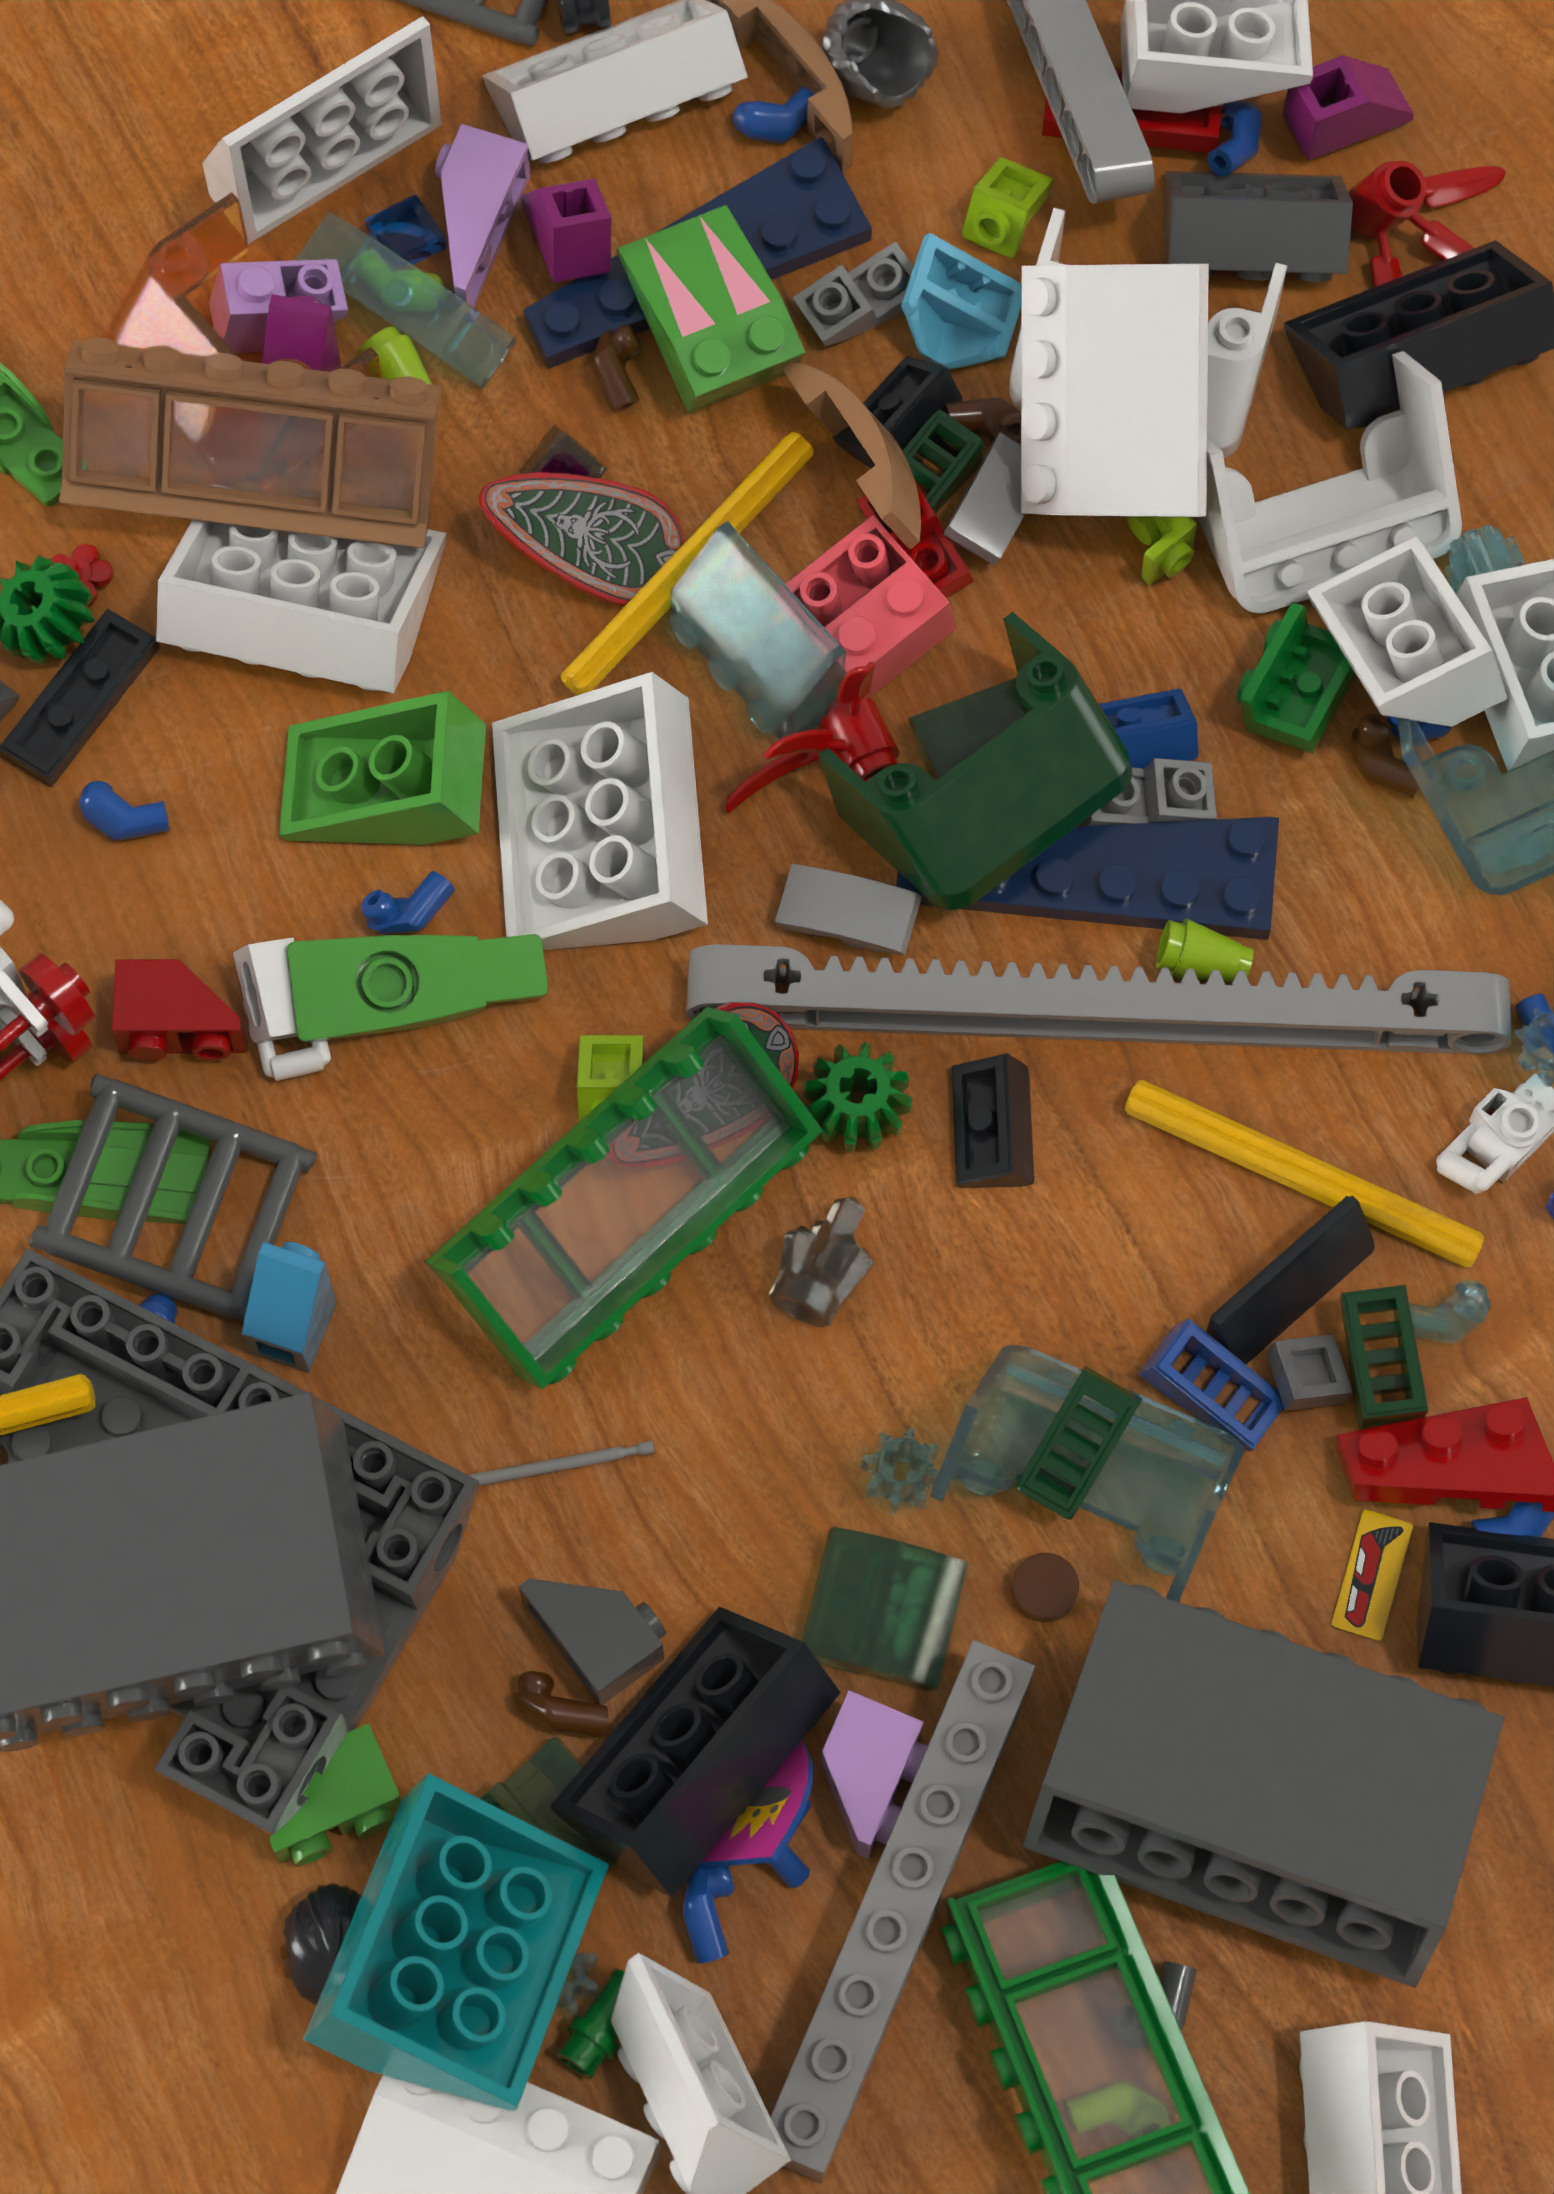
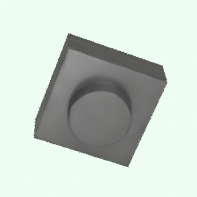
(1309, 1372)

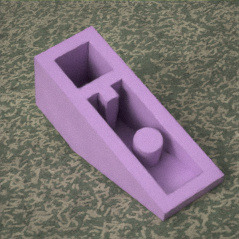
(481, 191)

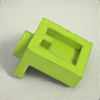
(1004, 205)
(1171, 541)
(604, 1066)

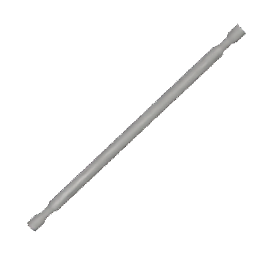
(562, 1463)

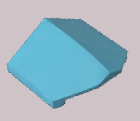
(959, 306)

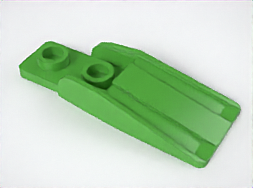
(27, 441)
(407, 981)
(40, 1156)

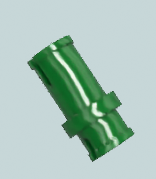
(593, 2034)

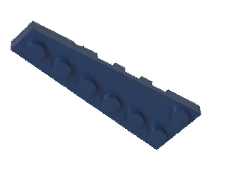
(788, 214)
(1149, 875)

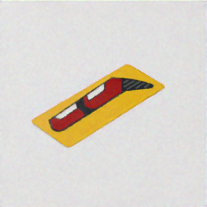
(1372, 1575)

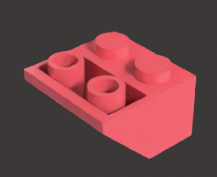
(874, 602)

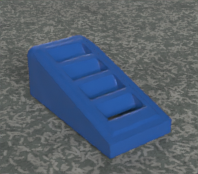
(1201, 1403)

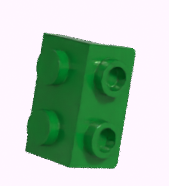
(1295, 683)

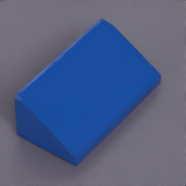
(1155, 726)

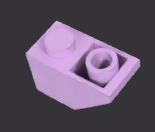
(245, 289)
(865, 1765)

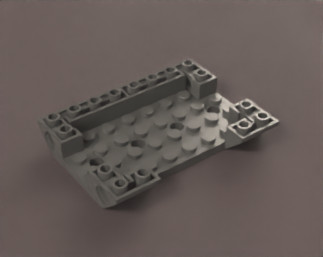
(152, 1374)

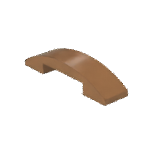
(803, 63)
(891, 481)

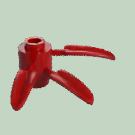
(1397, 193)
(849, 729)

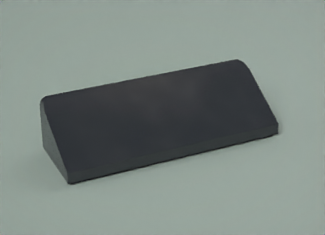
(1293, 1281)

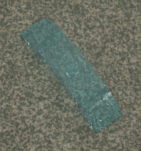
(411, 300)

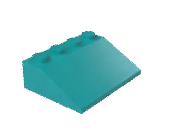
(457, 1948)

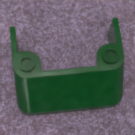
(1003, 800)

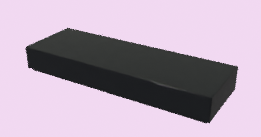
(79, 698)

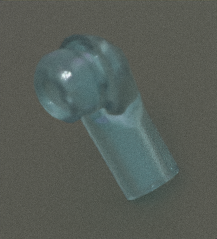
(1455, 1315)

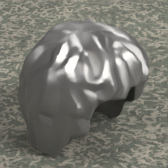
(879, 50)

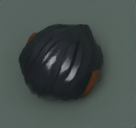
(315, 1936)

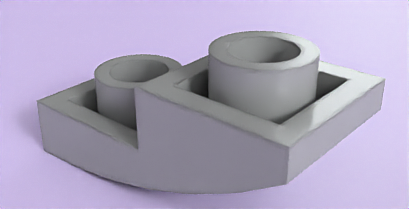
(857, 301)
(992, 503)
(1162, 793)
(848, 908)

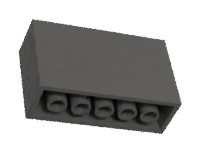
(180, 1569)
(1266, 1783)

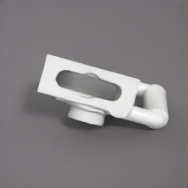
(270, 1009)
(1501, 1140)

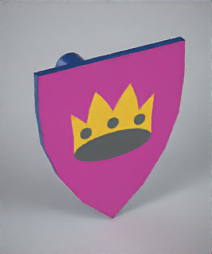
(770, 1822)

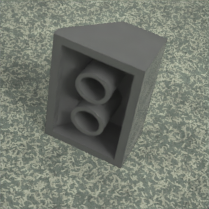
(1258, 221)

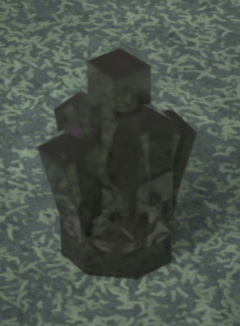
(821, 1265)

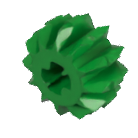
(43, 610)
(879, 1106)

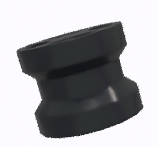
(583, 12)

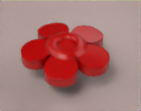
(90, 568)

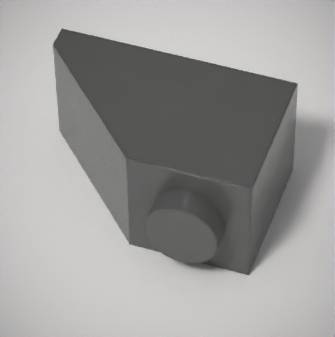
(597, 1633)

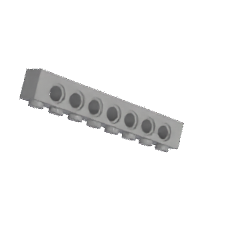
(899, 1908)

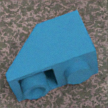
(288, 1305)

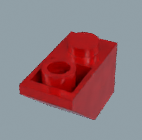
(169, 1010)

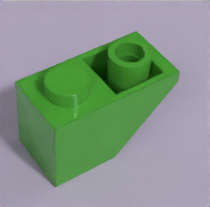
(350, 1794)

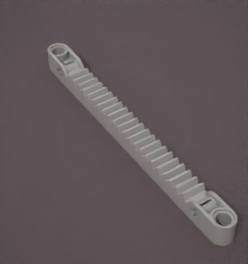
(1457, 1008)

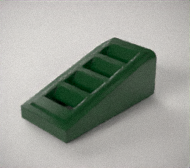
(950, 449)
(1410, 1381)
(1048, 1488)

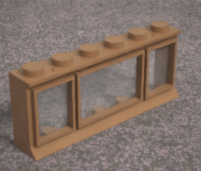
(249, 442)

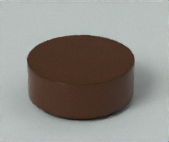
(1045, 1587)

